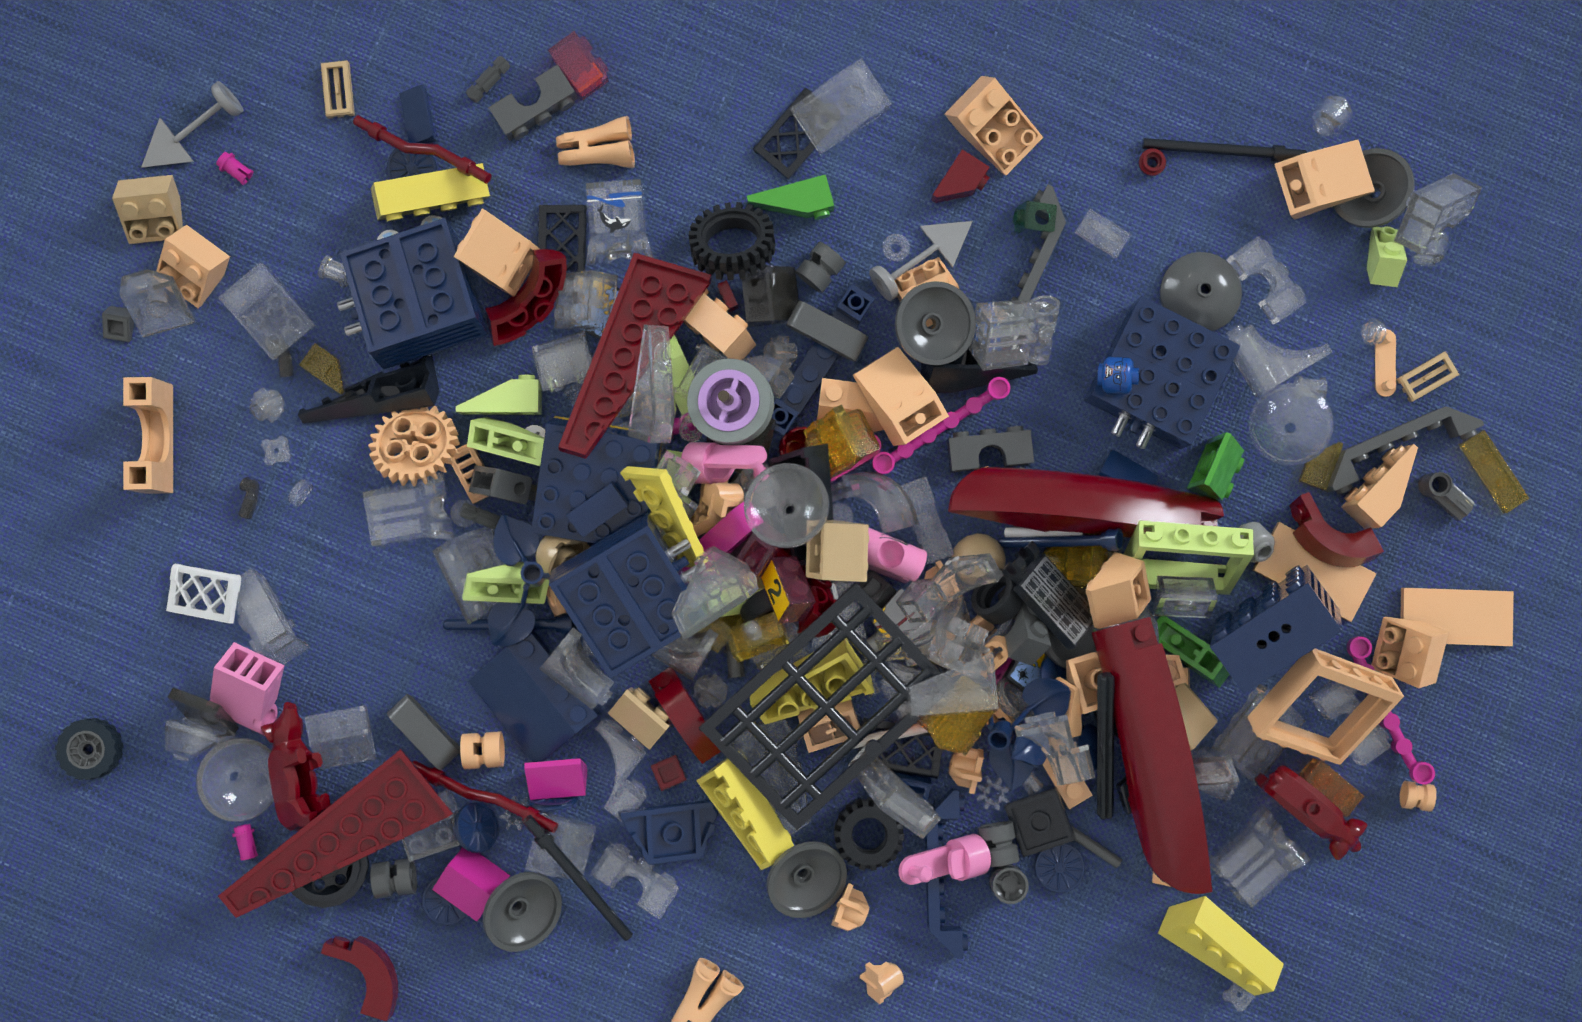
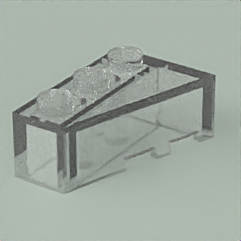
(1434, 209)
(265, 621)
(957, 691)

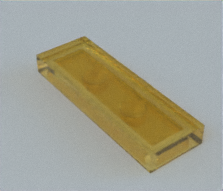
(1494, 471)

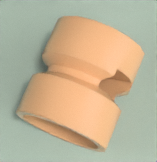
(492, 750)

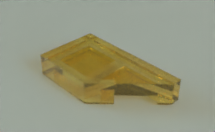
(324, 367)
(1319, 470)

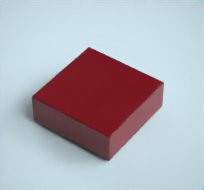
(727, 296)
(668, 772)

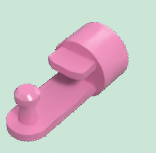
(719, 461)
(960, 857)

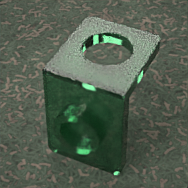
(1025, 217)

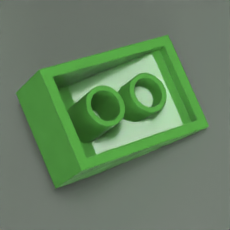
(1216, 467)

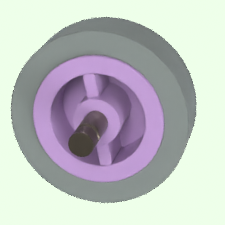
(730, 401)

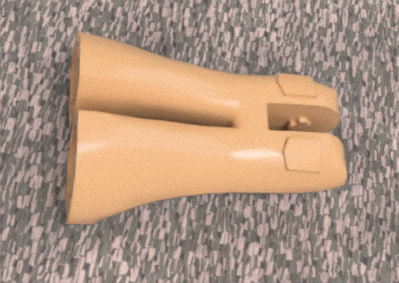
(615, 153)
(723, 991)

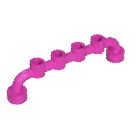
(997, 389)
(1419, 771)

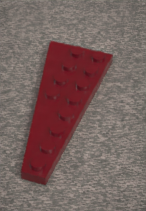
(649, 295)
(368, 817)

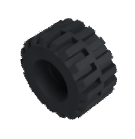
(867, 858)

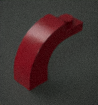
(1327, 543)
(683, 713)
(376, 969)

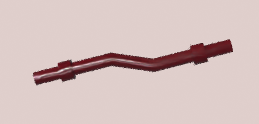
(464, 164)
(437, 777)

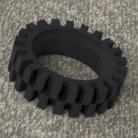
(732, 218)

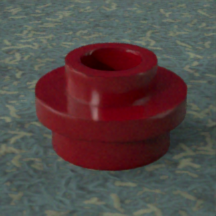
(1154, 154)

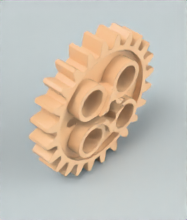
(414, 445)

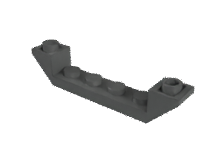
(1041, 256)
(1455, 422)

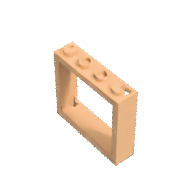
(1382, 698)

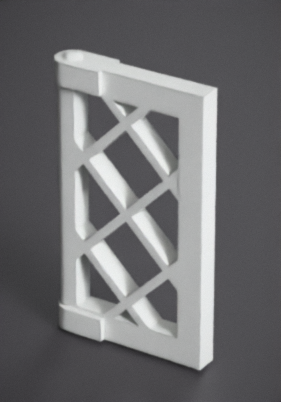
(229, 597)

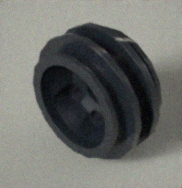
(334, 893)

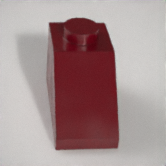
(962, 178)

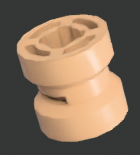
(1417, 796)

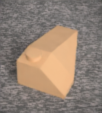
(849, 396)
(1084, 670)

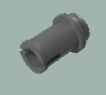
(735, 668)

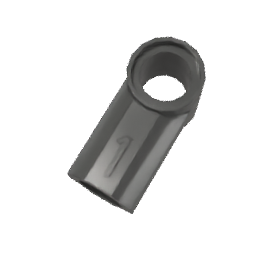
(1447, 496)

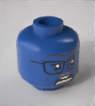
(1117, 375)

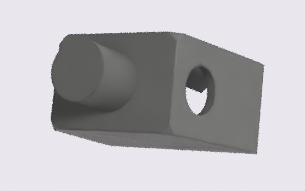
(502, 485)

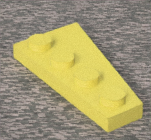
(667, 508)

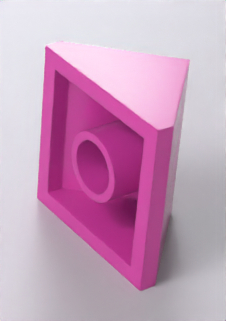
(556, 778)
(469, 882)

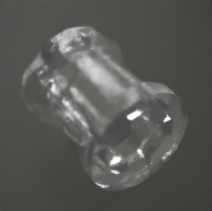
(333, 270)
(1318, 385)
(684, 431)

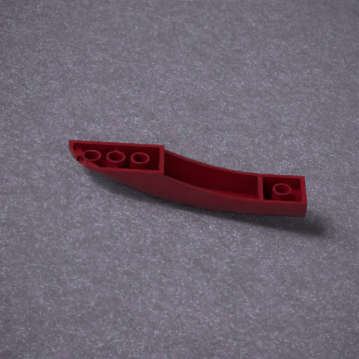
(1075, 501)
(1156, 756)

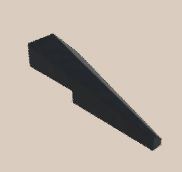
(402, 389)

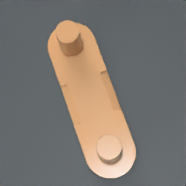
(1385, 365)

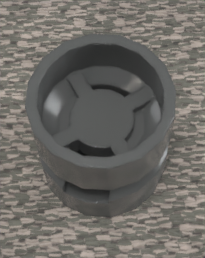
(820, 267)
(999, 841)
(392, 878)
(1008, 883)

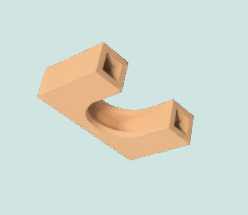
(155, 409)

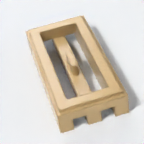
(340, 112)
(1407, 388)

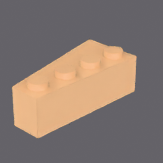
(719, 328)

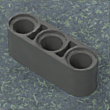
(827, 331)
(423, 731)

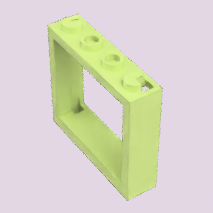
(1193, 540)

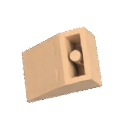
(994, 124)
(1324, 178)
(496, 253)
(900, 397)
(1382, 490)

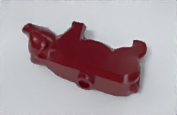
(292, 771)
(1313, 810)

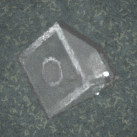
(154, 302)
(191, 739)

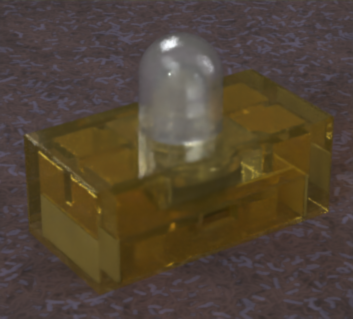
(756, 637)

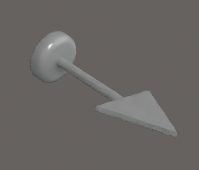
(166, 147)
(945, 237)

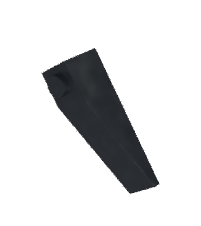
(967, 374)

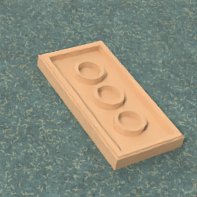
(1344, 584)
(1467, 615)

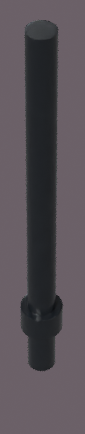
(1276, 153)
(546, 841)

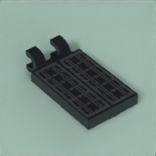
(1050, 595)

